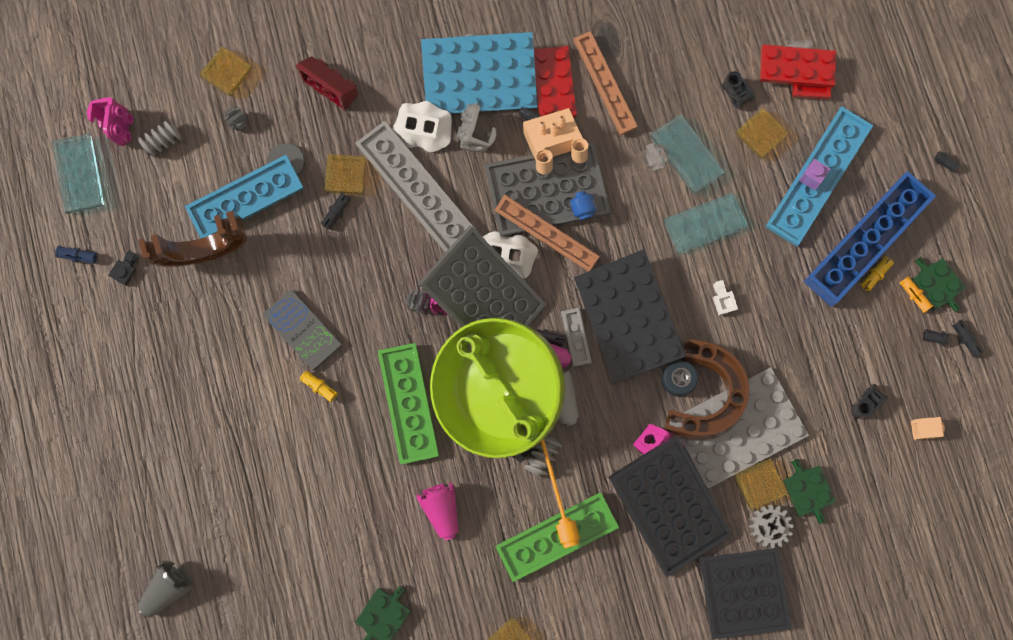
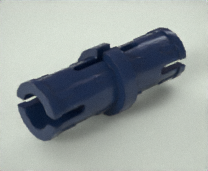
(76, 254)

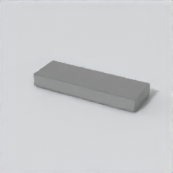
(576, 337)

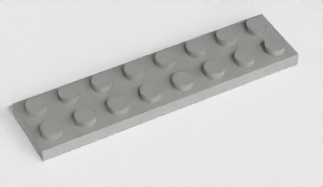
(413, 185)

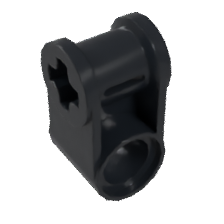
(737, 93)
(870, 400)

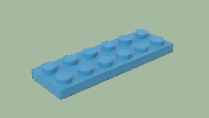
(246, 195)

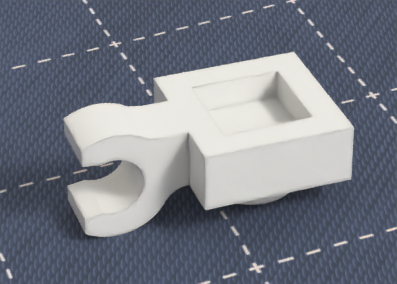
(724, 301)

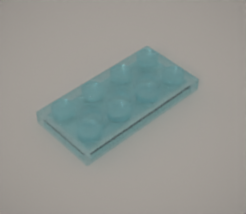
(687, 154)
(77, 173)
(705, 223)

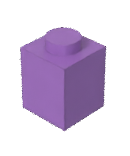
(814, 174)

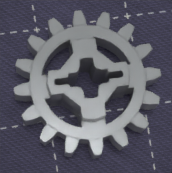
(768, 534)

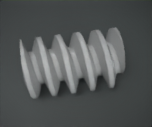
(159, 138)
(538, 463)

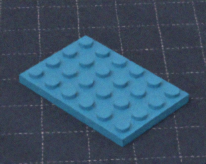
(480, 69)

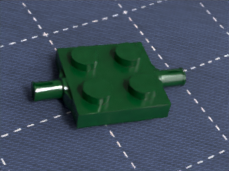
(938, 283)
(808, 491)
(383, 615)

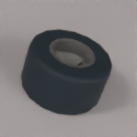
(686, 378)

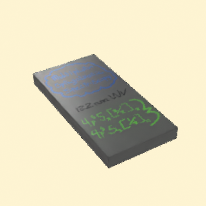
(302, 330)

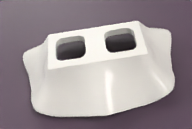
(418, 138)
(518, 242)

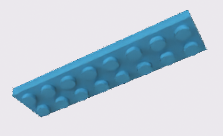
(836, 152)

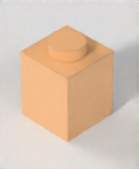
(927, 428)

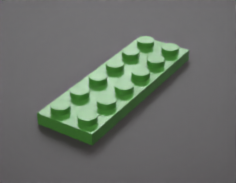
(408, 403)
(542, 545)

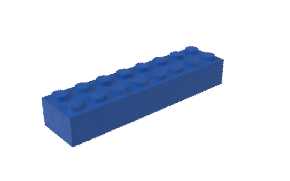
(869, 239)

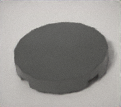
(293, 153)

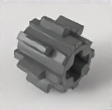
(235, 118)
(417, 301)

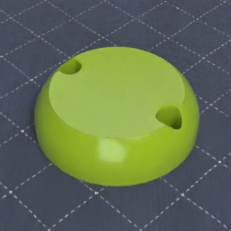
(497, 387)

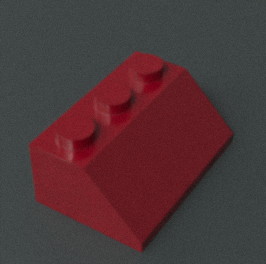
(327, 82)

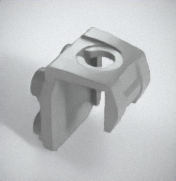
(466, 130)

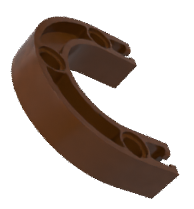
(165, 253)
(737, 385)

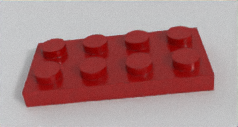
(798, 66)
(554, 80)

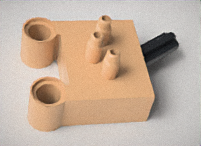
(553, 136)

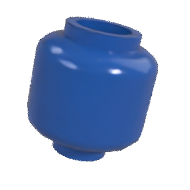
(583, 205)

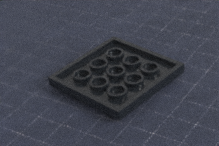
(744, 593)

